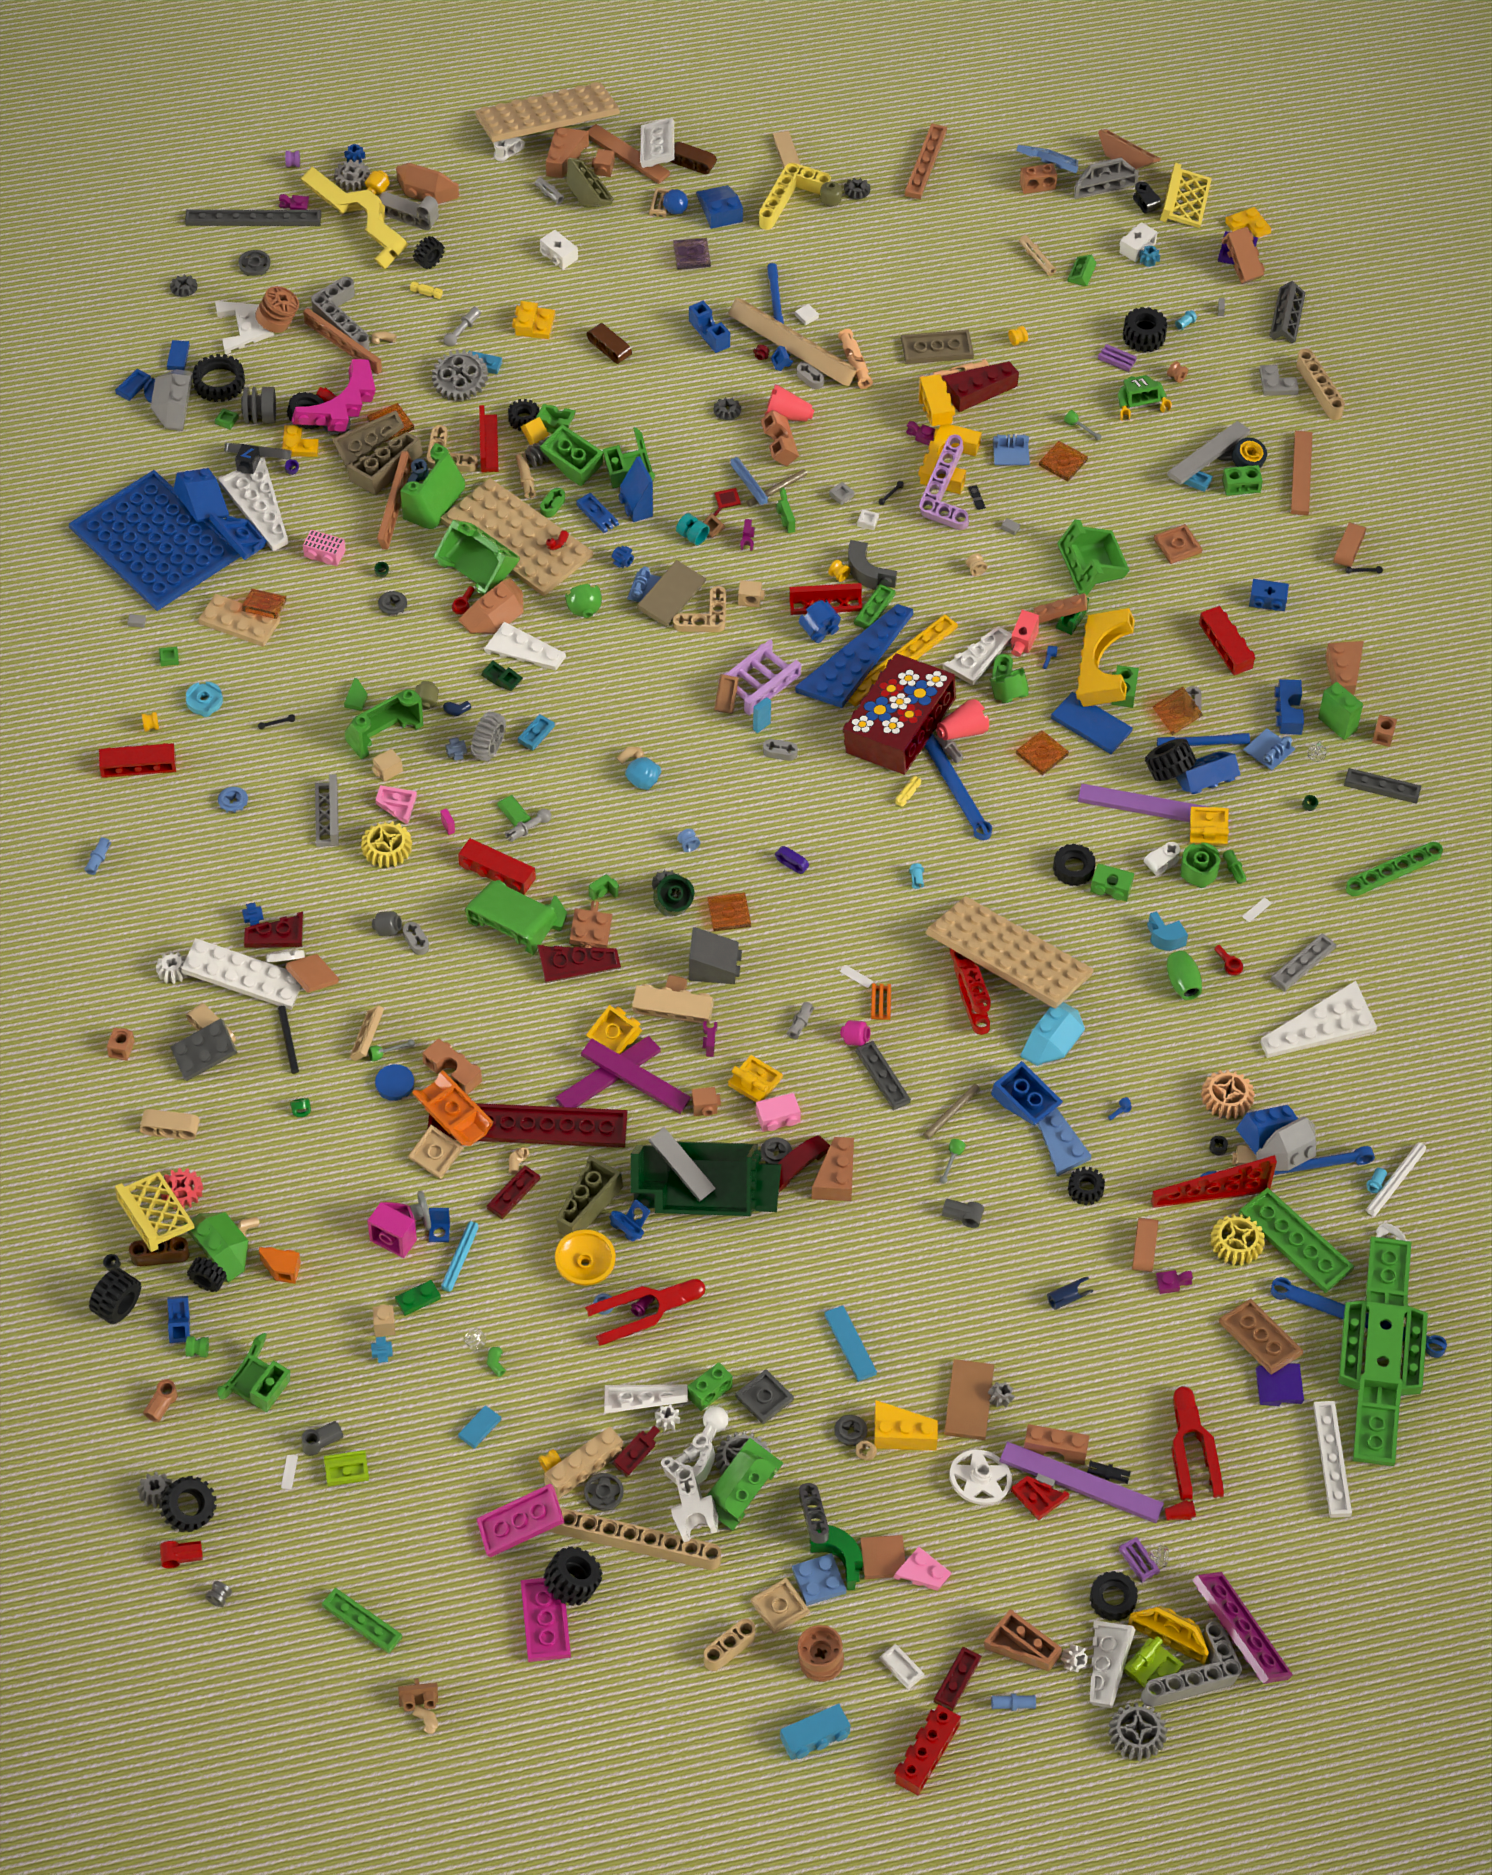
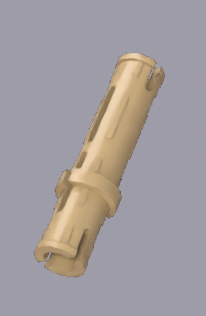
(1026, 243)
(527, 481)

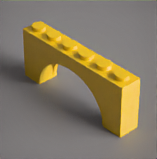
(1101, 631)

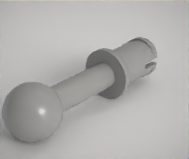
(451, 338)
(543, 816)

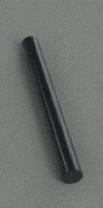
(288, 1039)

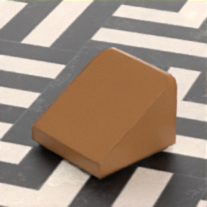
(715, 525)
(676, 983)

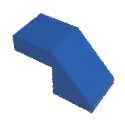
(178, 1319)

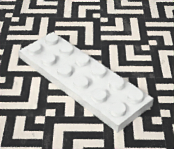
(241, 974)

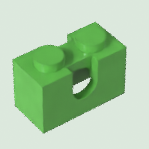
(1117, 886)

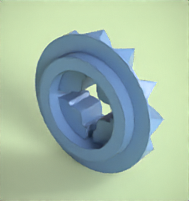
(229, 794)

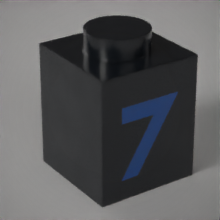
(247, 459)

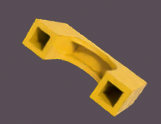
(971, 444)

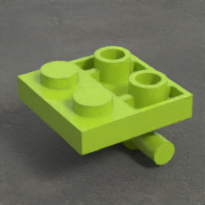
(1152, 1662)

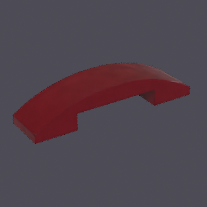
(801, 1157)

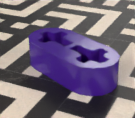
(792, 859)

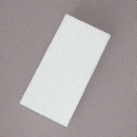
(901, 1666)

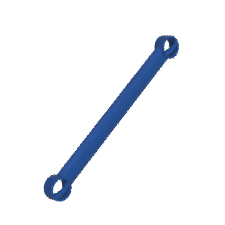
(958, 789)
(1361, 1156)
(1337, 1309)

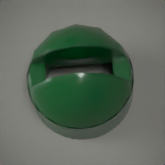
(379, 567)
(1313, 803)

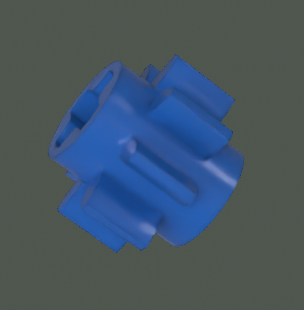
(354, 153)
(622, 556)
(252, 914)

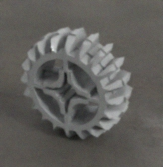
(488, 736)
(731, 1447)
(1122, 1733)

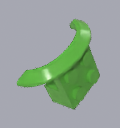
(619, 464)
(257, 1380)

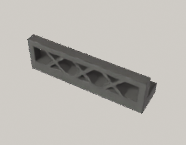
(1284, 309)

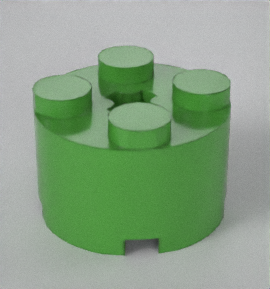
(1200, 864)

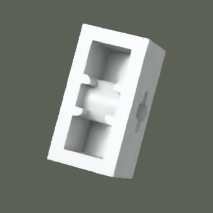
(1137, 240)
(558, 249)

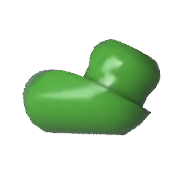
(493, 1361)

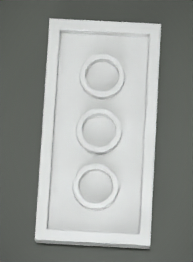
(657, 142)

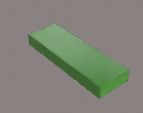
(875, 606)

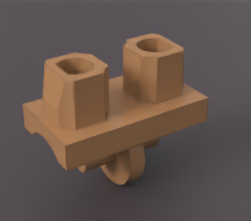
(417, 1695)

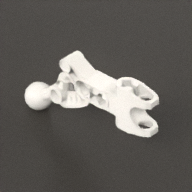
(694, 1508)

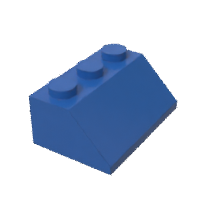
(1209, 772)
(1260, 1125)

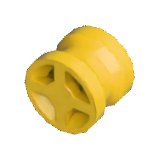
(1018, 335)
(839, 570)
(150, 721)
(549, 1460)

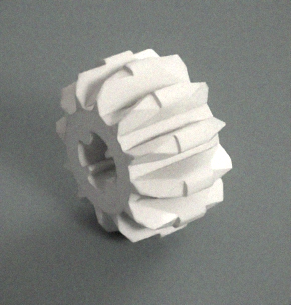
(170, 967)

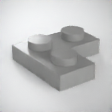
(1273, 385)

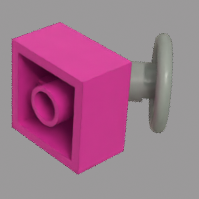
(394, 1224)

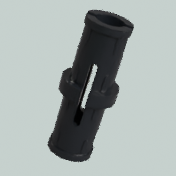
(1108, 1472)

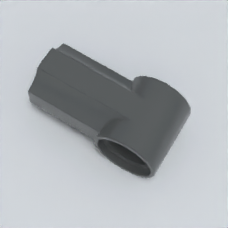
(968, 1213)
(322, 1437)

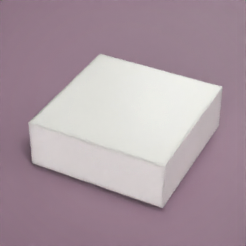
(806, 314)
(868, 519)

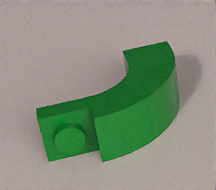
(846, 1549)

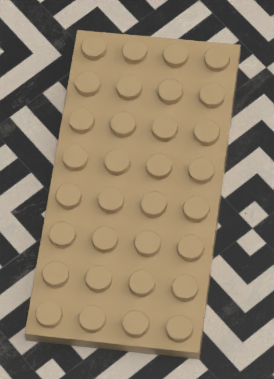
(547, 112)
(523, 532)
(1010, 952)

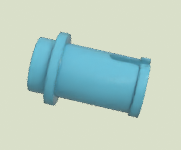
(1189, 317)
(917, 875)
(1374, 1185)

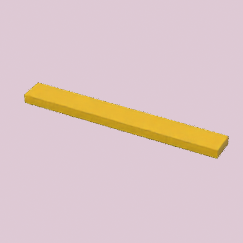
(913, 649)

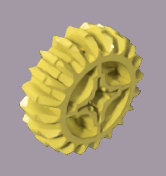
(386, 844)
(1234, 1246)

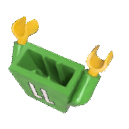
(1139, 392)

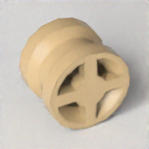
(976, 564)

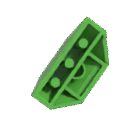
(221, 1242)

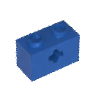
(1268, 595)

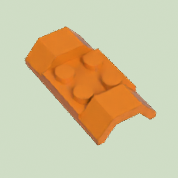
(454, 1110)

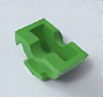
(553, 418)
(1010, 685)

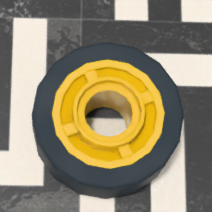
(1249, 453)

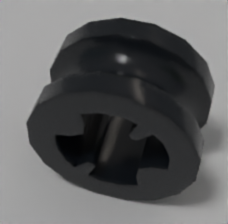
(1218, 1151)

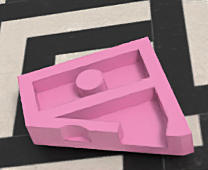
(396, 802)
(923, 1570)

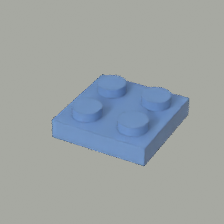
(819, 1579)

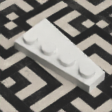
(642, 1396)
(1110, 1655)

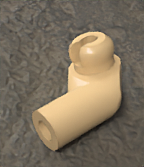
(248, 1223)
(429, 1719)

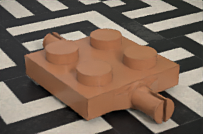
(590, 927)

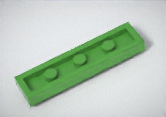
(362, 1620)

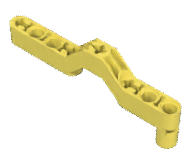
(359, 200)

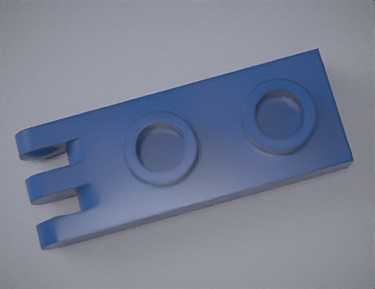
(597, 512)

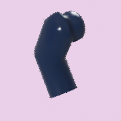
(455, 709)

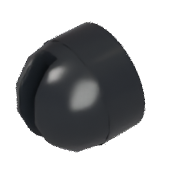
(108, 1262)

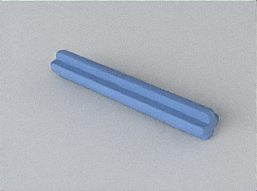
(749, 481)

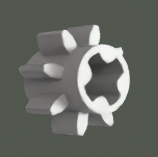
(1001, 1394)

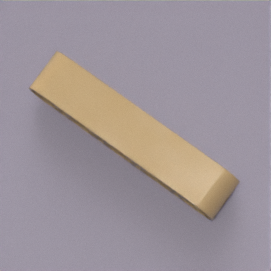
(1320, 384)

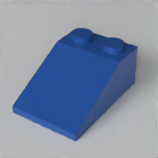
(721, 206)
(637, 492)
(200, 494)
(1025, 1094)

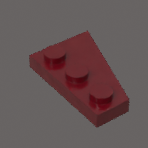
(281, 933)

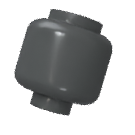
(387, 923)

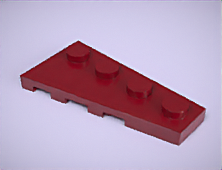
(571, 962)

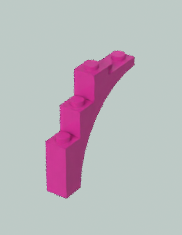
(349, 403)

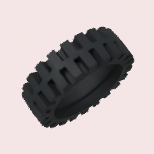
(216, 363)

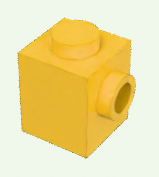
(534, 431)

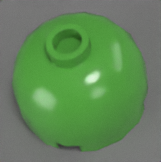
(584, 600)

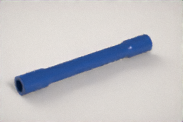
(775, 295)
(1235, 739)

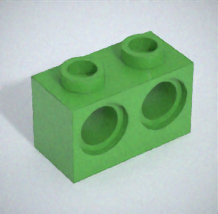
(1242, 480)
(1130, 677)
(710, 1386)

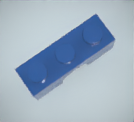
(715, 335)
(1289, 719)

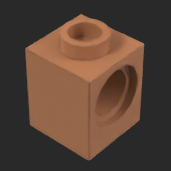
(1384, 730)
(120, 1050)

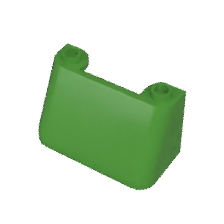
(433, 498)
(475, 555)
(402, 709)
(512, 914)

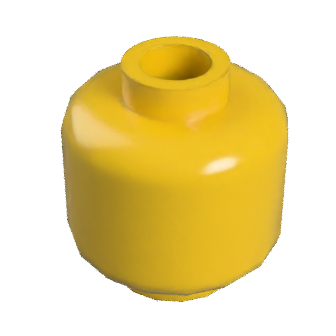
(377, 182)

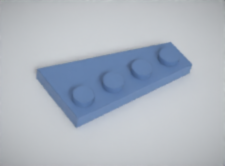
(1062, 1142)

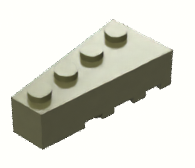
(589, 1196)

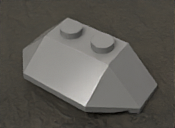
(1105, 177)
(171, 398)
(1291, 1144)

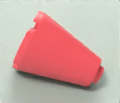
(789, 405)
(964, 722)

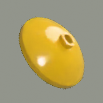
(585, 1247)

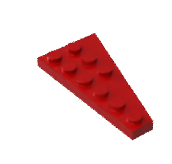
(1233, 1182)

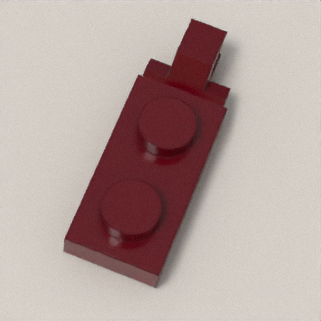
(636, 1451)

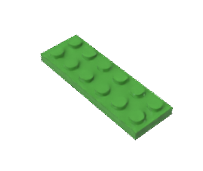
(1297, 1240)

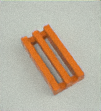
(881, 988)

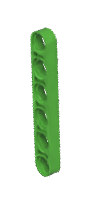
(1392, 866)

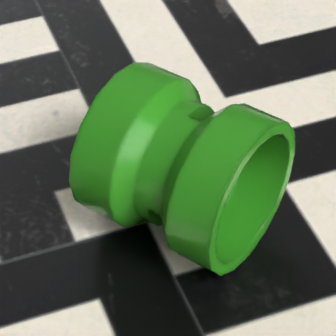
(198, 1347)

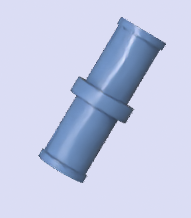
(97, 856)
(1013, 1702)

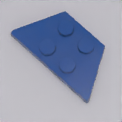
(240, 534)

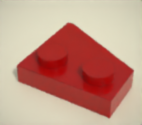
(1038, 1496)

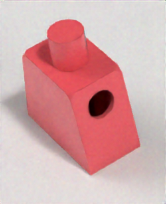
(1024, 633)

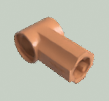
(160, 1402)

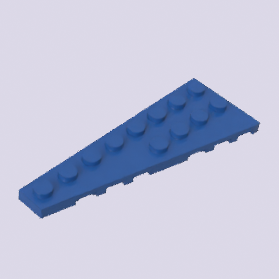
(846, 670)

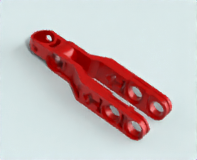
(969, 983)
(667, 1299)
(1189, 1421)

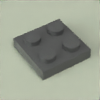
(764, 1396)

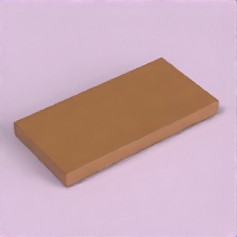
(1261, 1336)
(969, 1399)

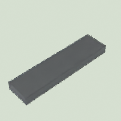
(1382, 785)
(883, 1075)

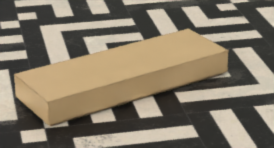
(785, 148)
(366, 1033)

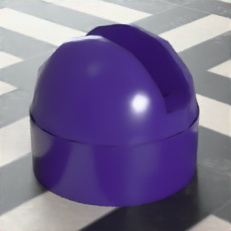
(289, 465)

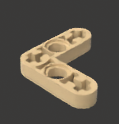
(465, 458)
(708, 619)

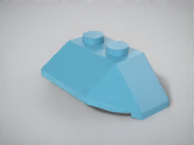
(1053, 1035)

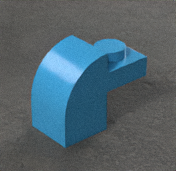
(1168, 936)

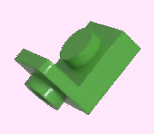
(602, 886)

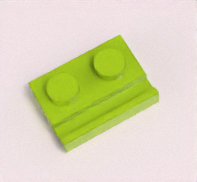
(346, 1468)

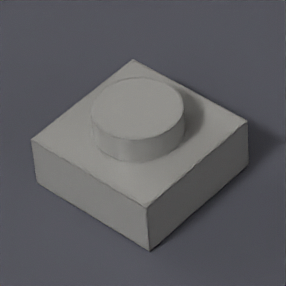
(841, 493)

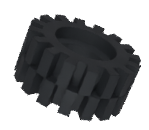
(428, 252)
(519, 408)
(1086, 1195)
(206, 1274)

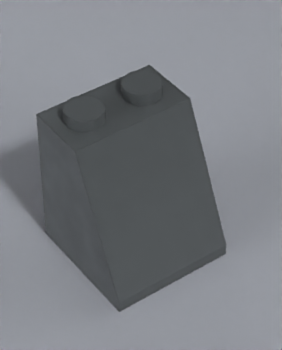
(713, 958)

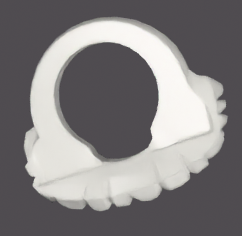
(1384, 1229)

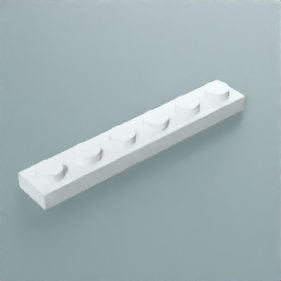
(1332, 1459)

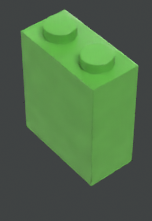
(1340, 710)

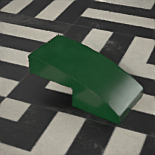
(501, 677)

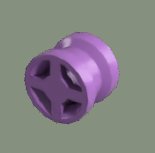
(292, 158)

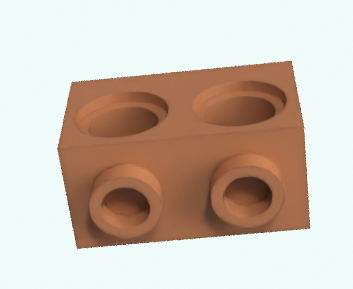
(1038, 178)

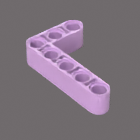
(941, 485)

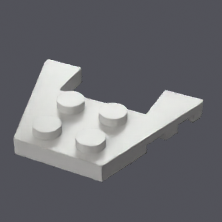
(248, 326)

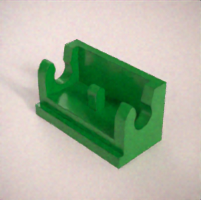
(1070, 622)

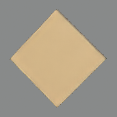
(435, 1152)
(780, 1606)

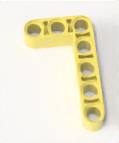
(790, 178)

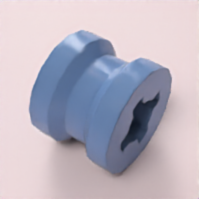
(688, 840)

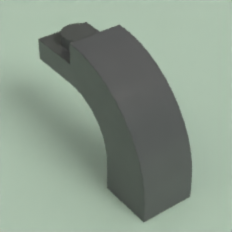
(865, 572)

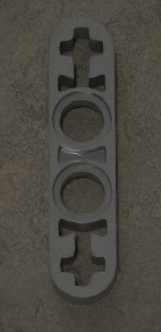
(264, 451)
(811, 1513)

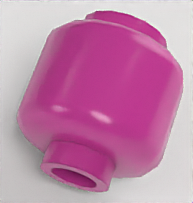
(855, 1033)

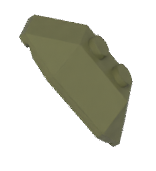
(587, 185)

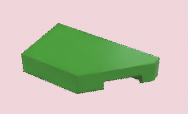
(356, 696)
(560, 912)

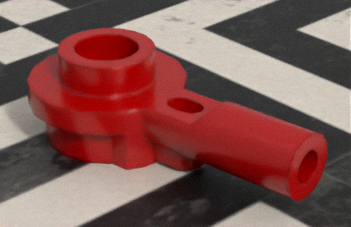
(461, 604)
(1233, 965)

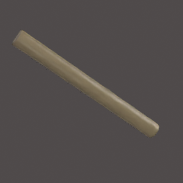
(776, 488)
(951, 1111)

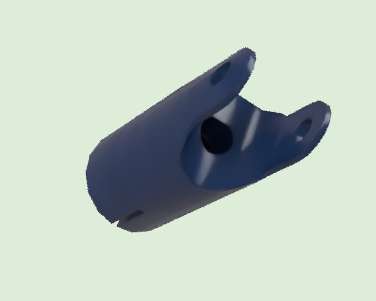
(1067, 1294)

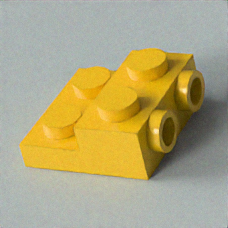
(533, 321)
(615, 1029)

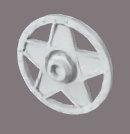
(980, 1477)

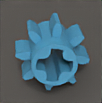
(1149, 256)
(381, 1349)

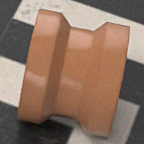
(1177, 371)

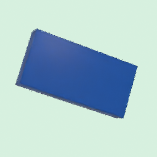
(178, 355)
(132, 384)

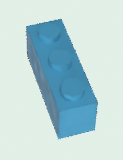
(815, 1732)

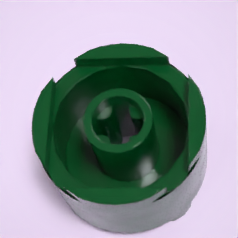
(676, 885)

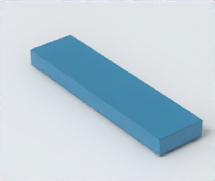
(850, 1343)

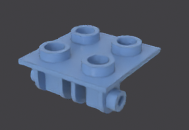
(1011, 450)
(642, 584)
(1270, 748)

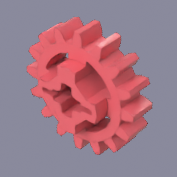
(181, 1186)

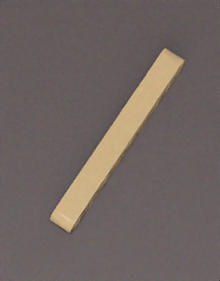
(792, 341)
(638, 1543)

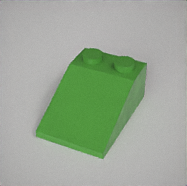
(572, 455)

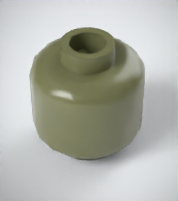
(831, 194)
(428, 694)

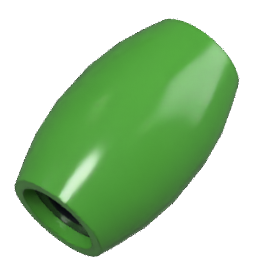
(1184, 975)

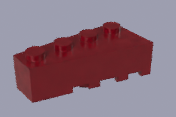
(980, 384)

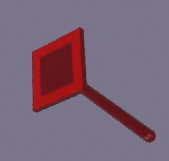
(726, 499)

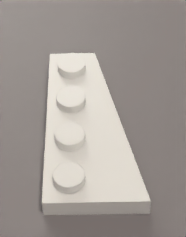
(524, 647)
(979, 656)

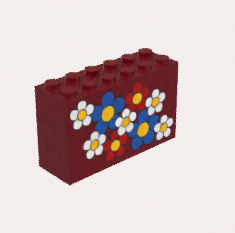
(899, 713)

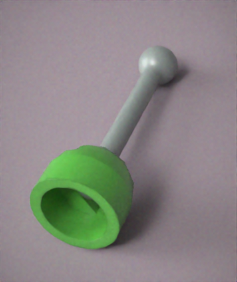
(1072, 419)
(376, 1052)
(956, 1148)

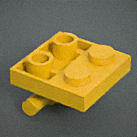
(1209, 825)
(754, 1079)

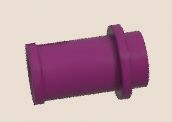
(641, 1305)

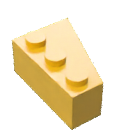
(936, 400)
(903, 1429)

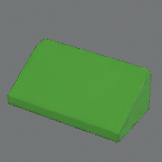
(1082, 270)

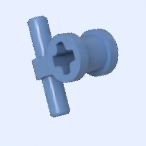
(421, 474)

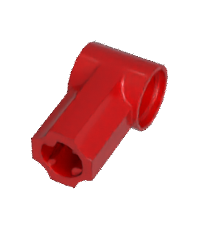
(174, 1553)

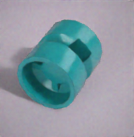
(692, 529)

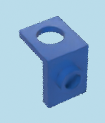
(439, 1219)

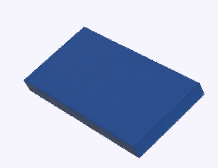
(1092, 723)

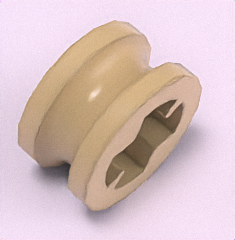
(870, 1454)

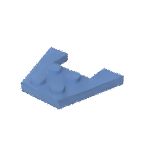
(1047, 156)

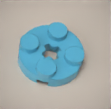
(204, 707)

